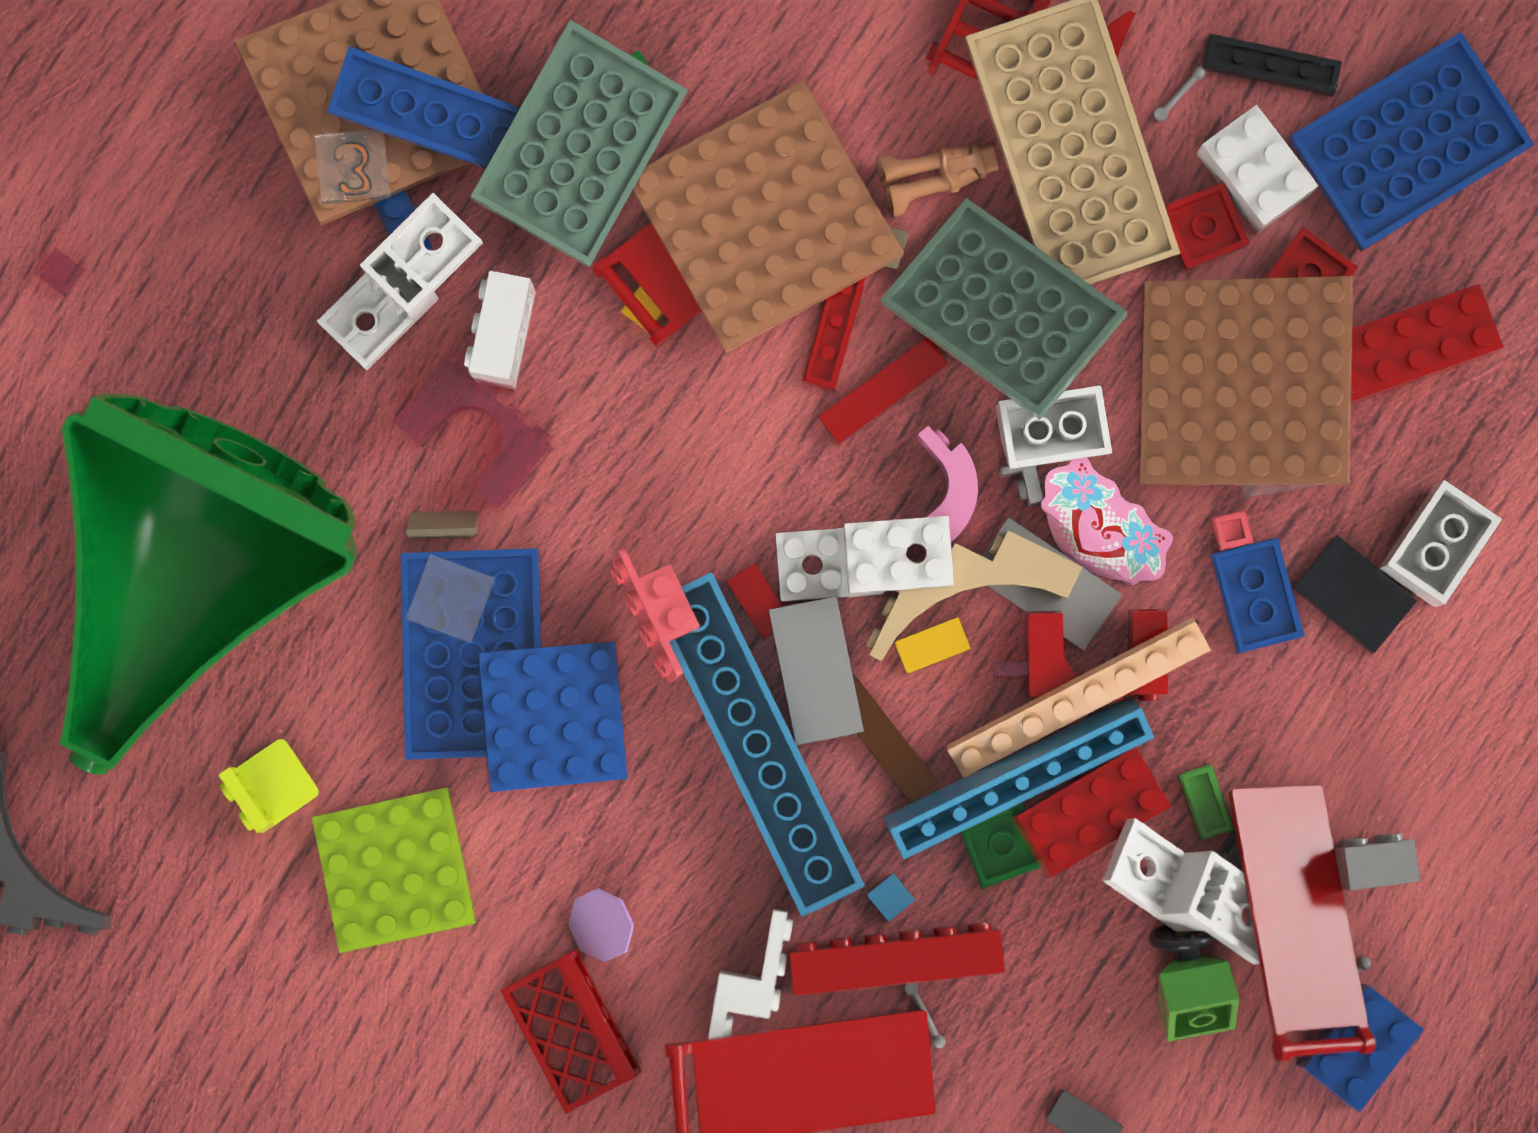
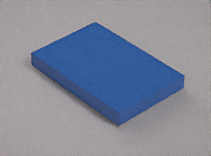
(1257, 595)

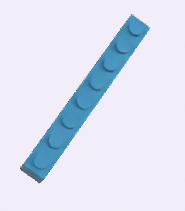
(1018, 777)

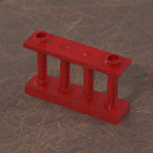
(938, 52)

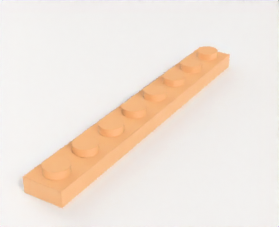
(1078, 697)

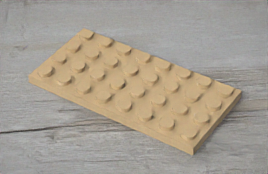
(1072, 141)

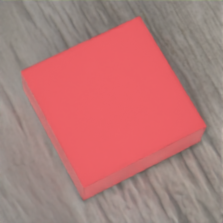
(1231, 530)

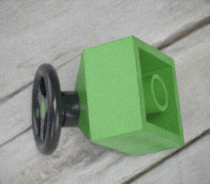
(1194, 989)

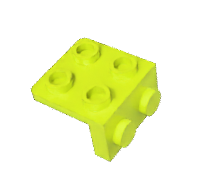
(268, 786)

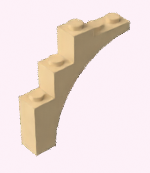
(1014, 563)

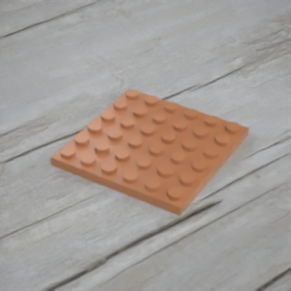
(299, 66)
(765, 217)
(1247, 381)

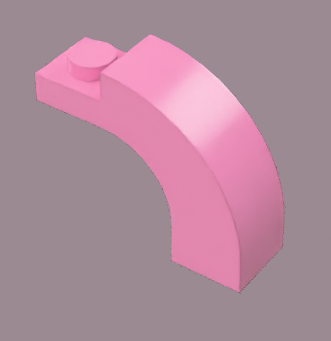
(959, 476)

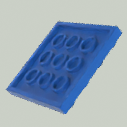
(551, 716)

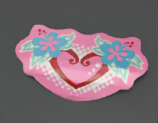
(1100, 527)

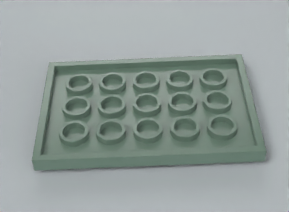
(578, 143)
(1003, 308)

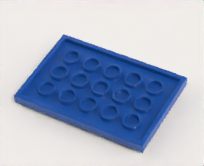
(1411, 141)
(442, 670)

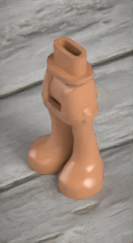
(955, 168)

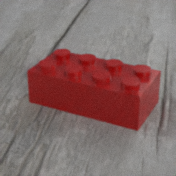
(1090, 812)

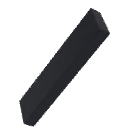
(1271, 65)

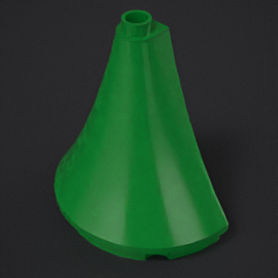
(179, 558)

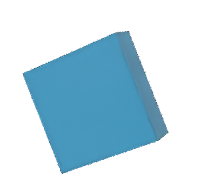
(890, 897)

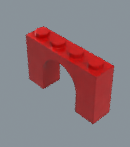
(1046, 651)

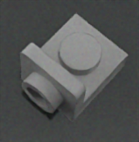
(1028, 485)

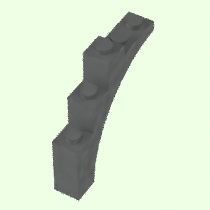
(29, 895)

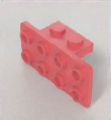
(660, 609)

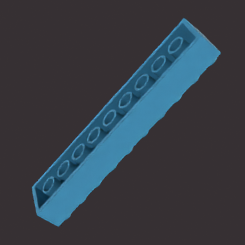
(762, 753)

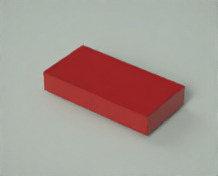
(755, 598)

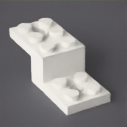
(400, 281)
(865, 559)
(1183, 888)
(751, 993)

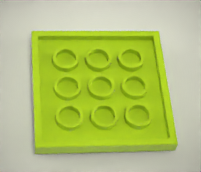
(394, 870)

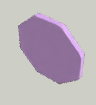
(601, 925)

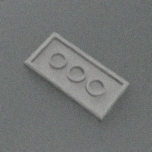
(1082, 610)
(816, 670)

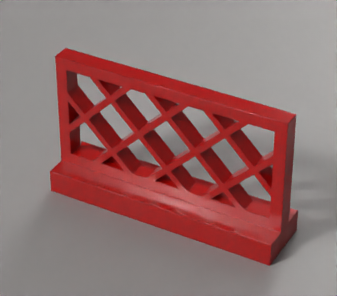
(599, 1022)

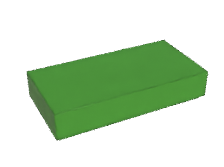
(1205, 802)

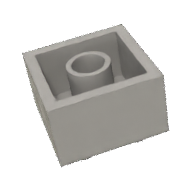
(1377, 863)

